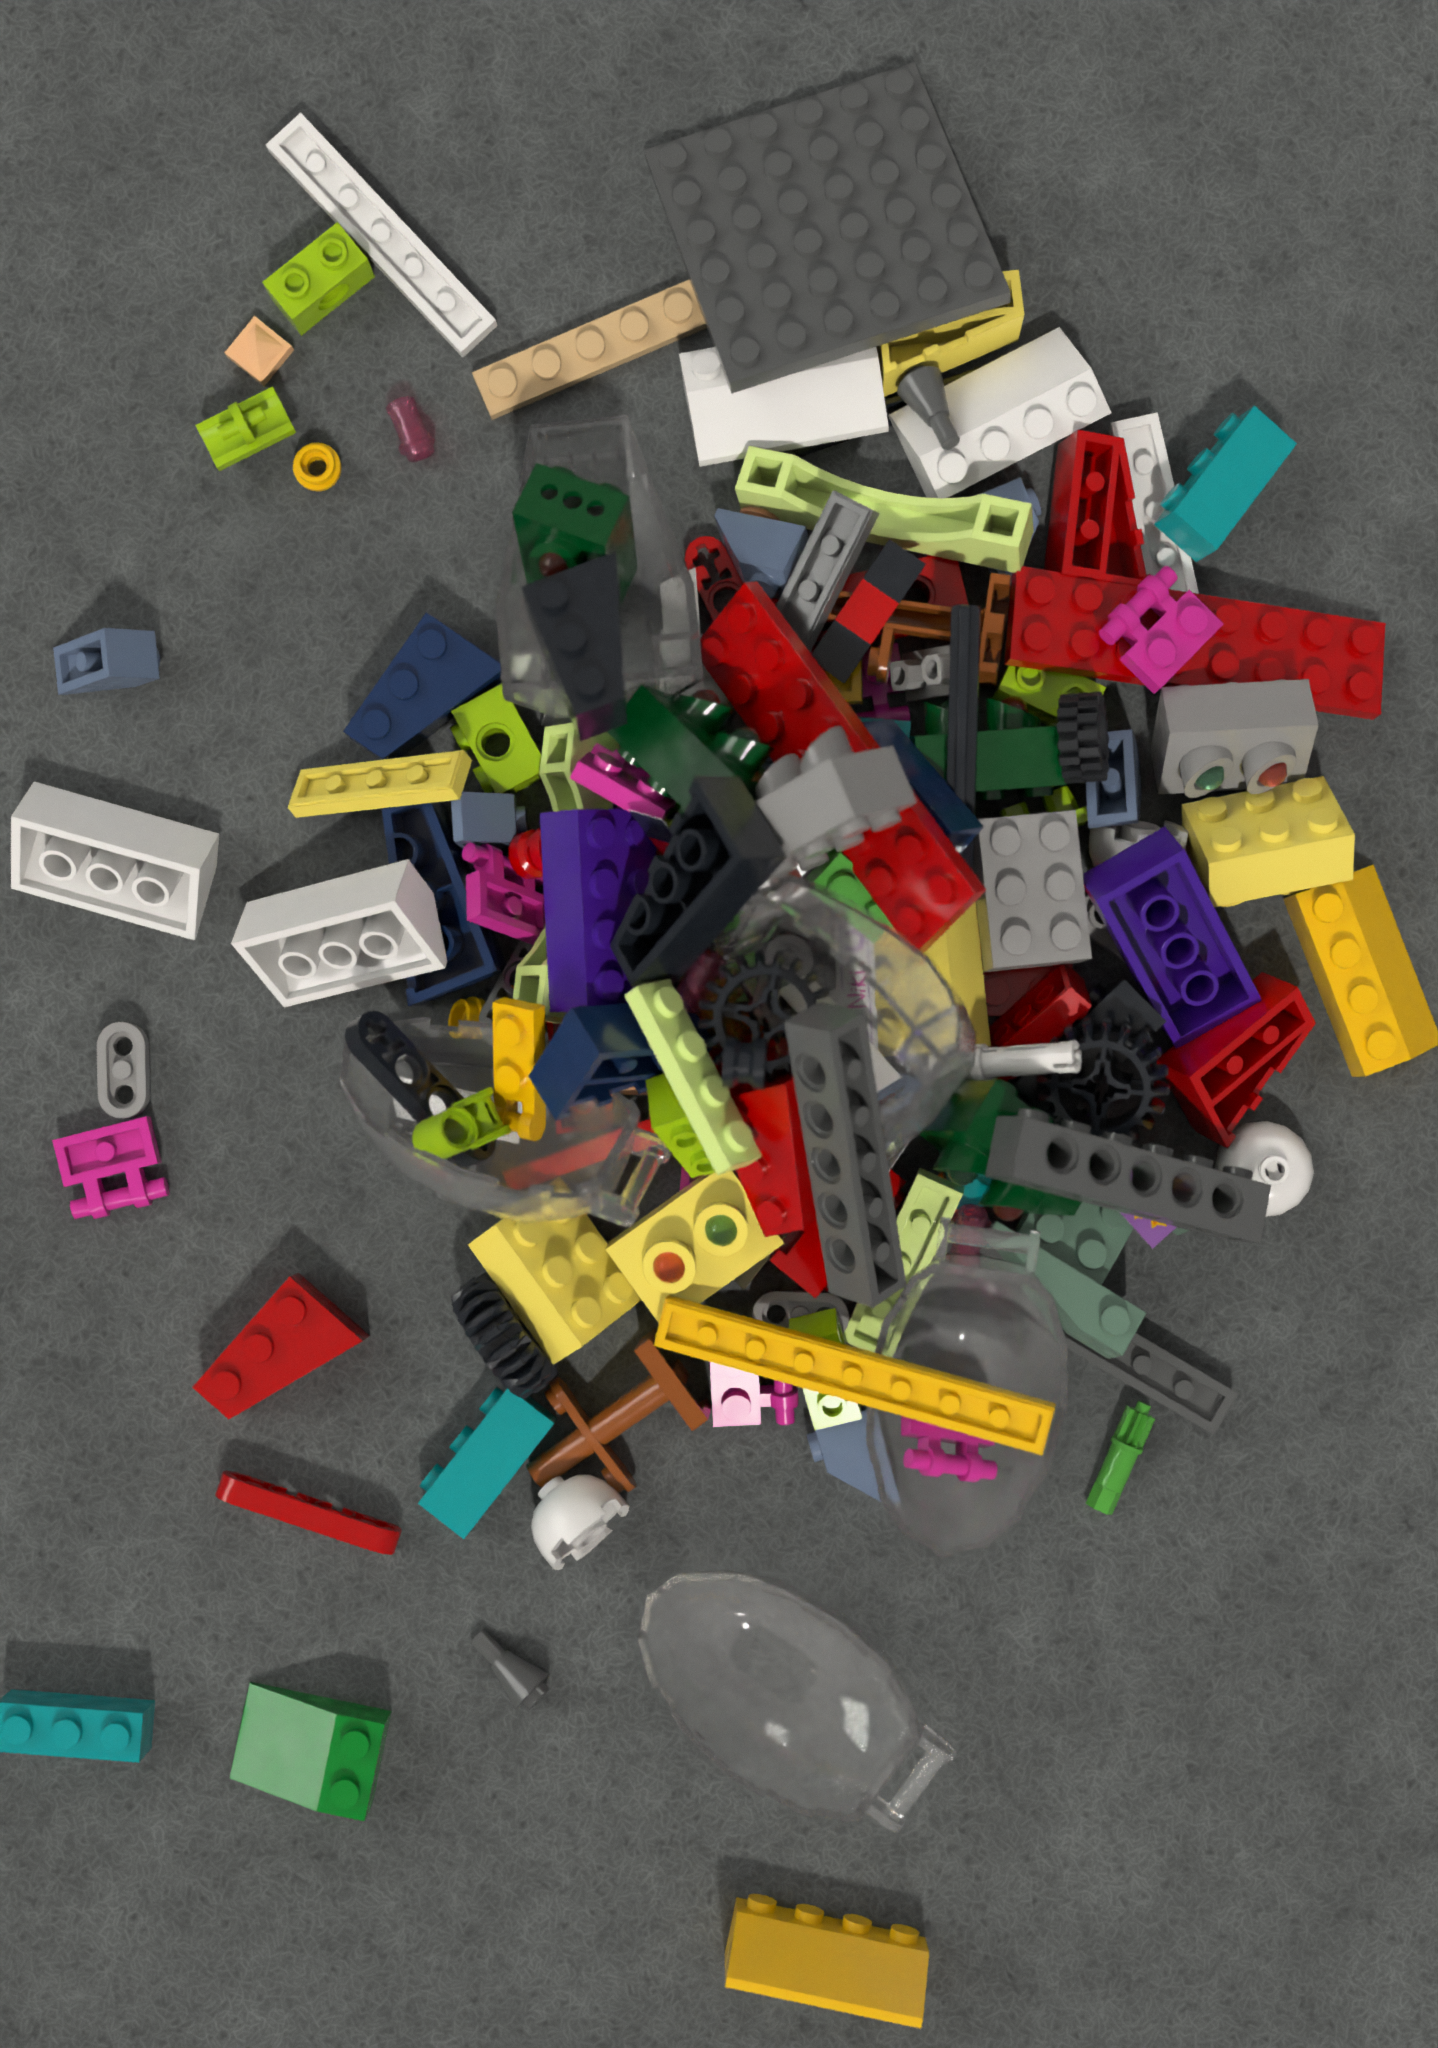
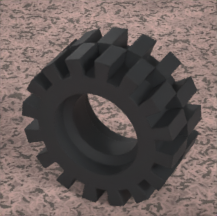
(1083, 737)

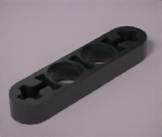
(426, 1077)

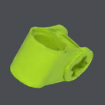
(461, 1127)

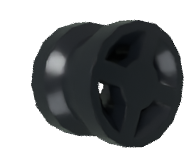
(744, 1063)

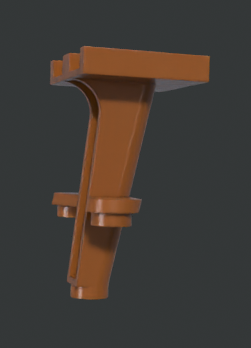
(935, 623)
(592, 1434)

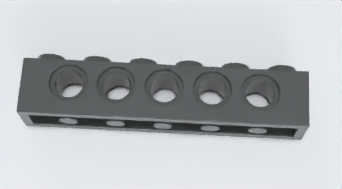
(846, 1152)
(1202, 1198)

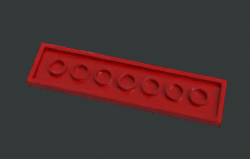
(1059, 619)
(790, 703)

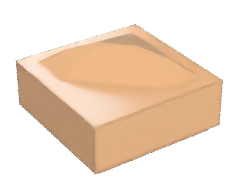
(259, 351)

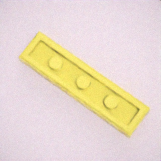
(380, 784)

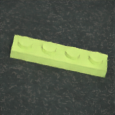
(693, 1076)
(918, 1228)

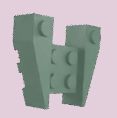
(1073, 1265)

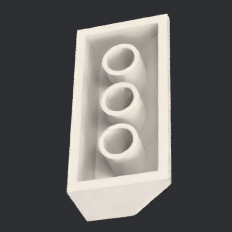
(785, 414)
(1004, 414)
(112, 860)
(343, 934)

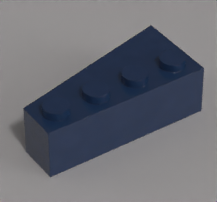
(472, 951)

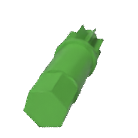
(1121, 1457)

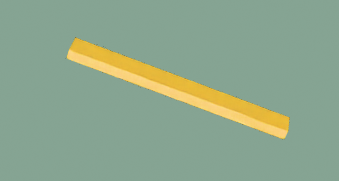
(855, 1374)

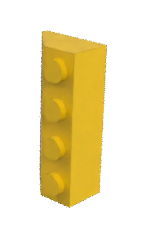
(1363, 972)
(827, 1960)

